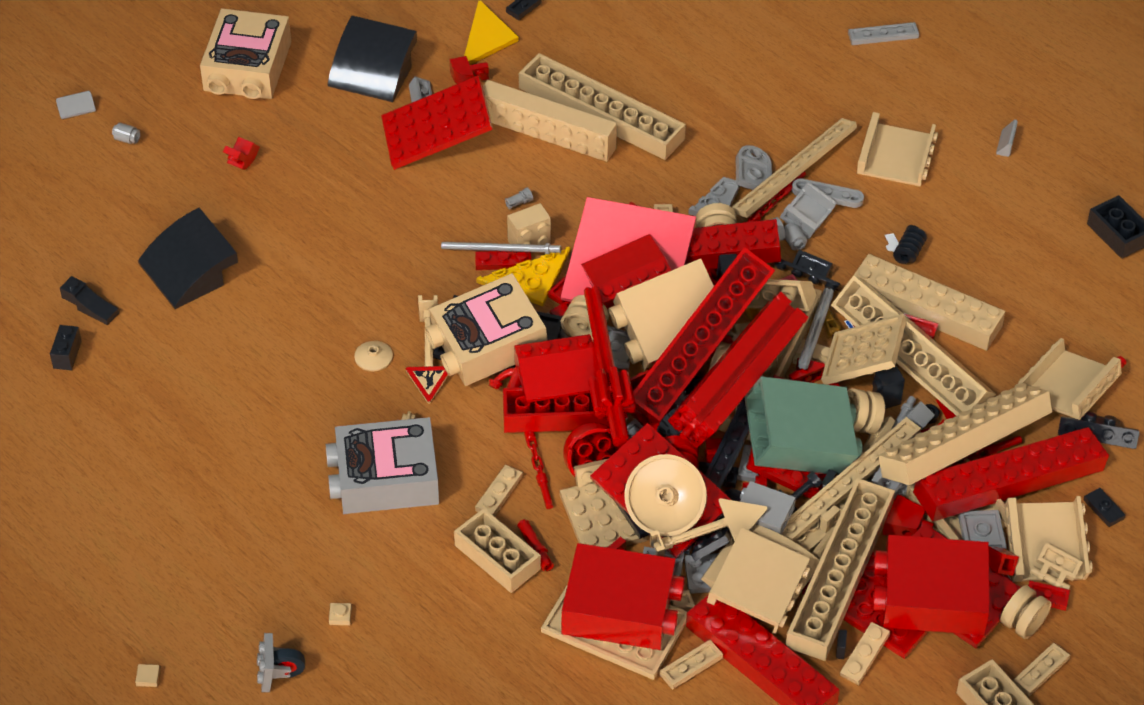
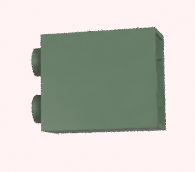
(801, 426)

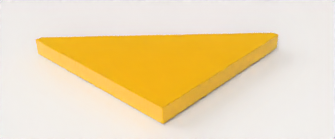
(487, 35)
(534, 276)

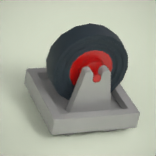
(277, 662)

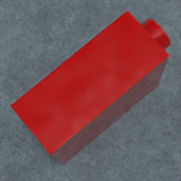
(933, 584)
(621, 597)

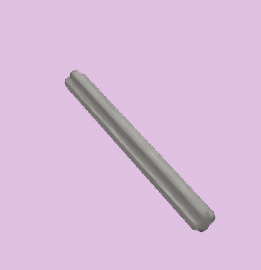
(815, 328)

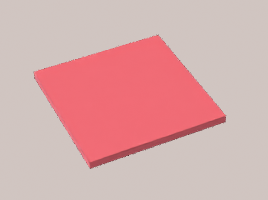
(613, 224)

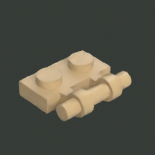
(1059, 562)

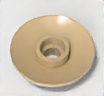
(373, 356)

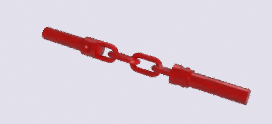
(784, 192)
(992, 449)
(541, 477)

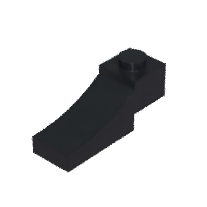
(88, 301)

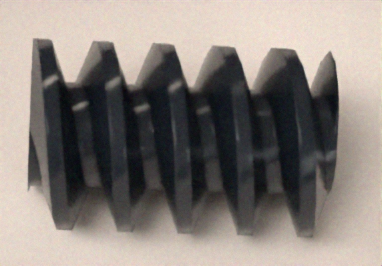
(910, 245)

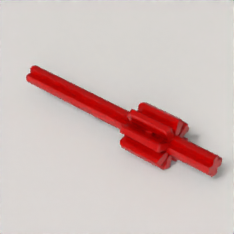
(610, 390)

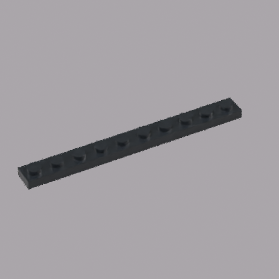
(728, 451)

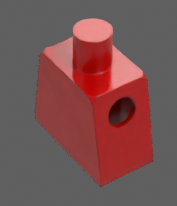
(905, 518)

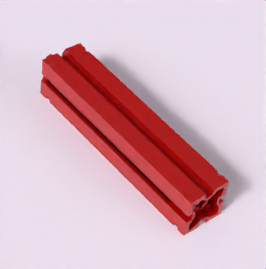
(737, 370)

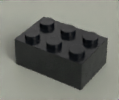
(1118, 226)

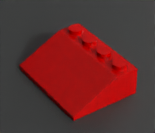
(625, 268)
(556, 367)

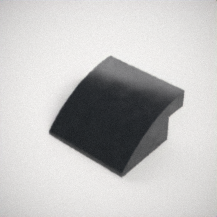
(372, 58)
(188, 259)

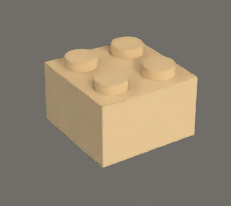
(529, 226)

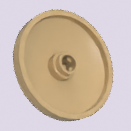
(665, 495)

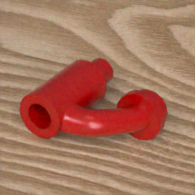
(514, 381)

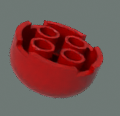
(588, 443)

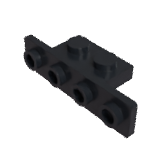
(811, 267)
(1105, 429)

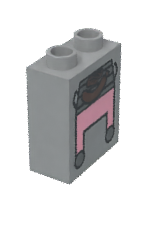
(383, 466)

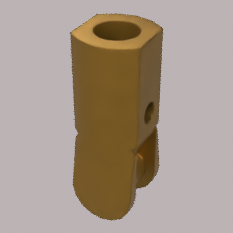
(830, 322)

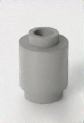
(126, 133)
(795, 237)

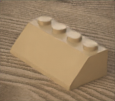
(799, 292)

